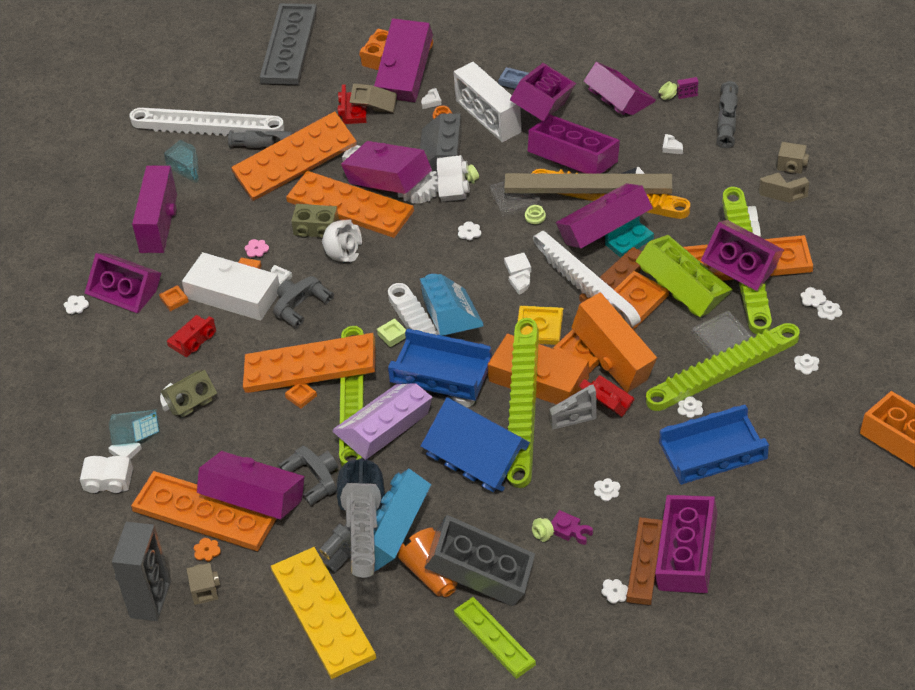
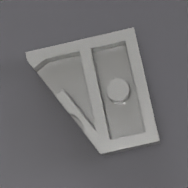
(575, 409)

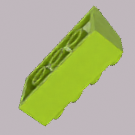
(683, 275)

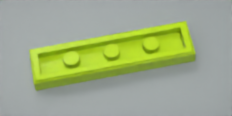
(495, 637)

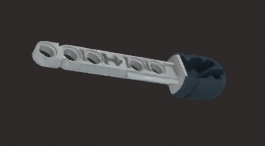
(360, 494)

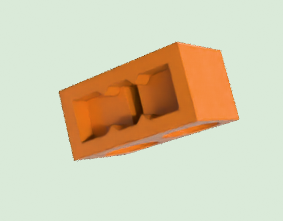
(373, 50)

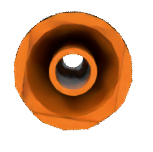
(415, 558)

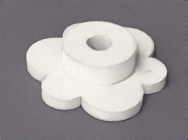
(469, 231)
(813, 297)
(76, 304)
(829, 310)
(806, 363)
(690, 407)
(606, 489)
(614, 590)

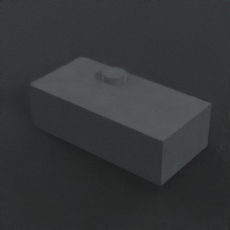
(480, 560)
(141, 571)

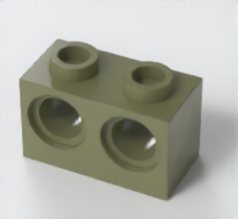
(313, 219)
(187, 389)

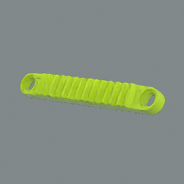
(754, 301)
(722, 366)
(523, 397)
(350, 398)

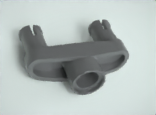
(294, 294)
(320, 466)
(337, 548)

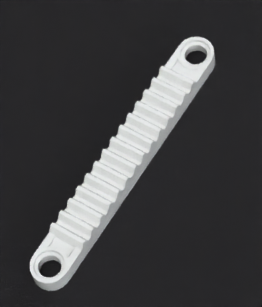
(202, 121)
(582, 276)
(415, 318)

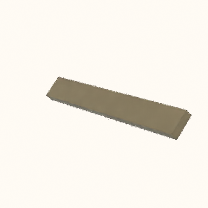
(585, 183)

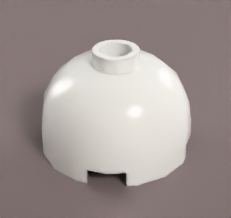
(339, 237)

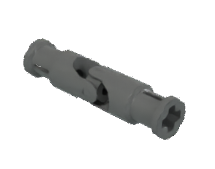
(727, 116)
(255, 139)

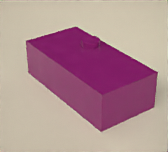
(404, 58)
(542, 91)
(573, 145)
(386, 167)
(155, 209)
(604, 215)
(250, 484)
(686, 544)

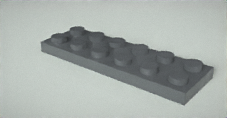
(288, 44)

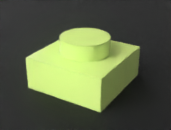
(391, 332)

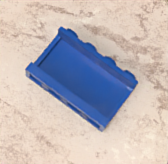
(441, 364)
(472, 444)
(712, 444)

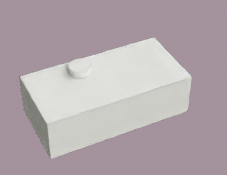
(487, 101)
(231, 286)

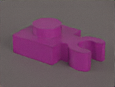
(568, 526)

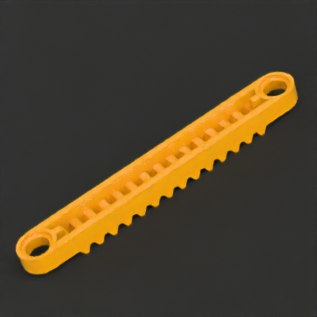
(662, 203)

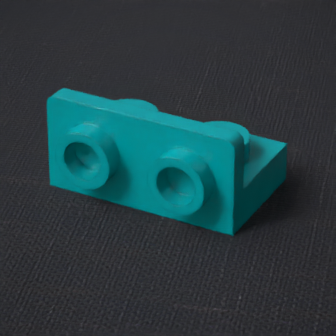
(628, 236)

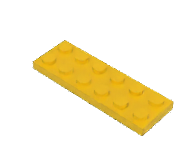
(323, 613)

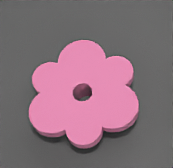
(256, 248)

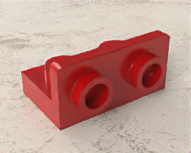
(350, 113)
(192, 335)
(610, 395)

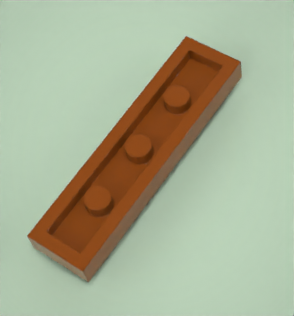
(619, 271)
(644, 561)

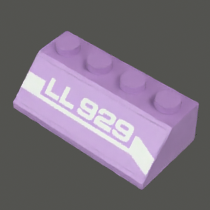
(384, 419)

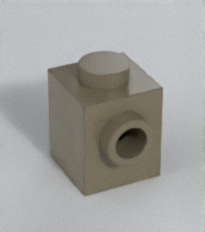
(792, 158)
(203, 583)

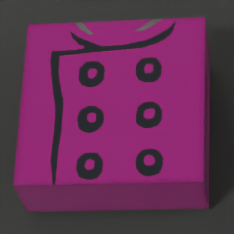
(687, 88)

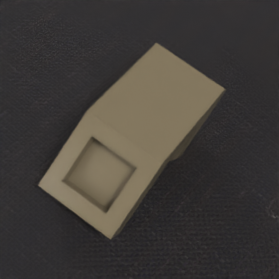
(374, 97)
(776, 188)

